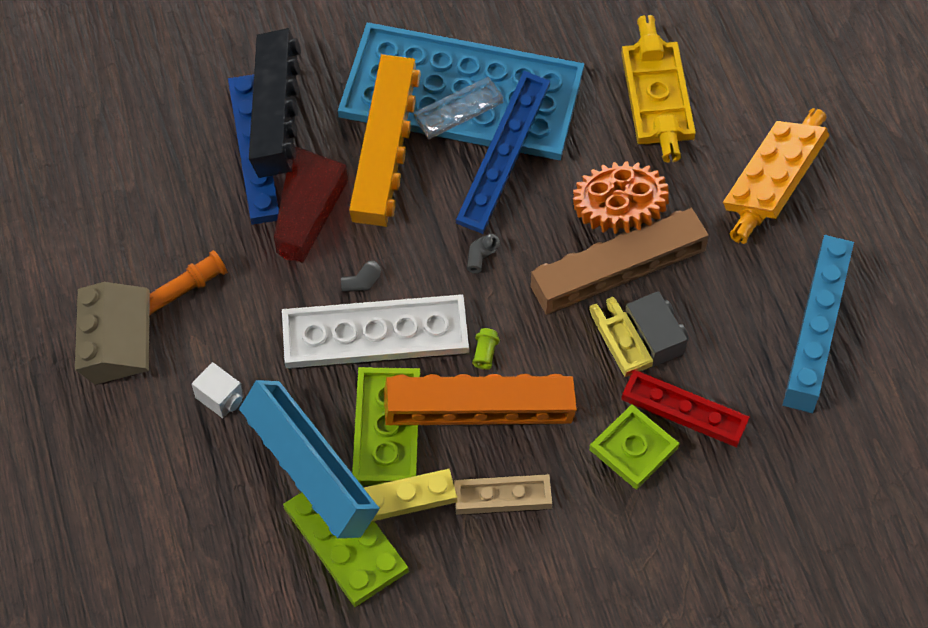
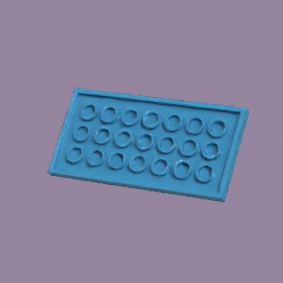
(456, 64)

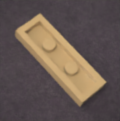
(503, 494)

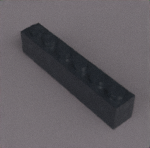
(274, 103)

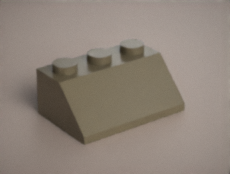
(112, 331)

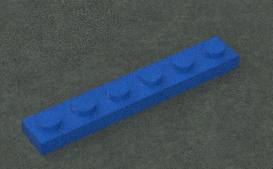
(503, 152)
(259, 191)

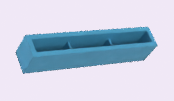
(818, 324)
(309, 459)

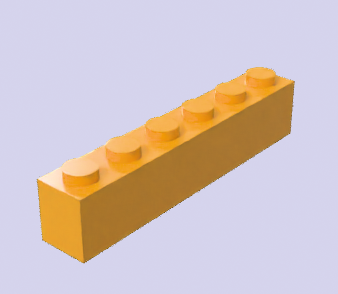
(384, 140)

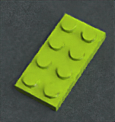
(381, 450)
(357, 564)

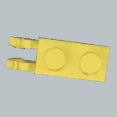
(621, 338)

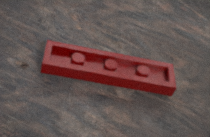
(685, 408)

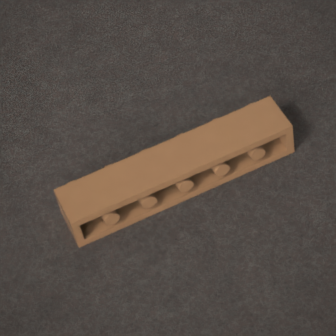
(618, 260)

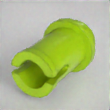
(486, 343)

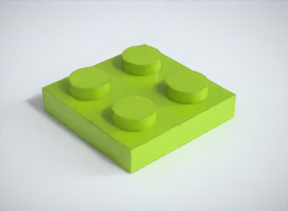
(634, 446)

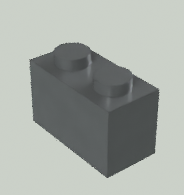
(658, 327)

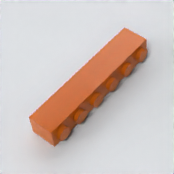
(479, 400)

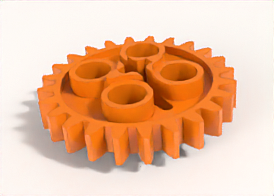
(621, 197)

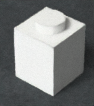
(218, 390)

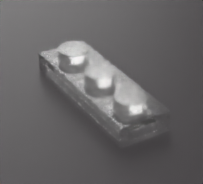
(458, 107)

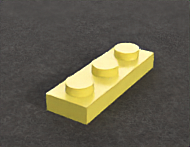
(413, 494)

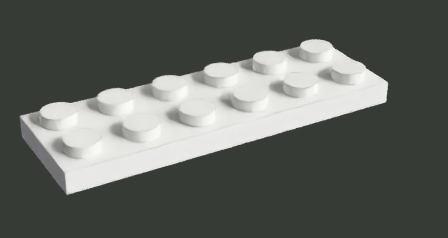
(374, 331)

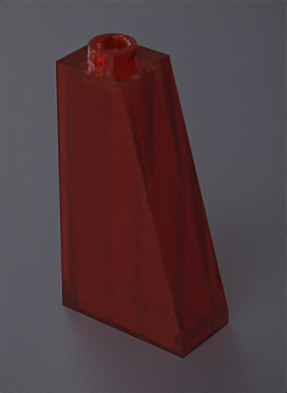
(307, 202)

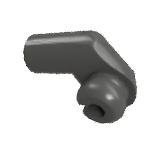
(481, 249)
(364, 279)

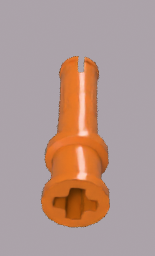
(195, 276)

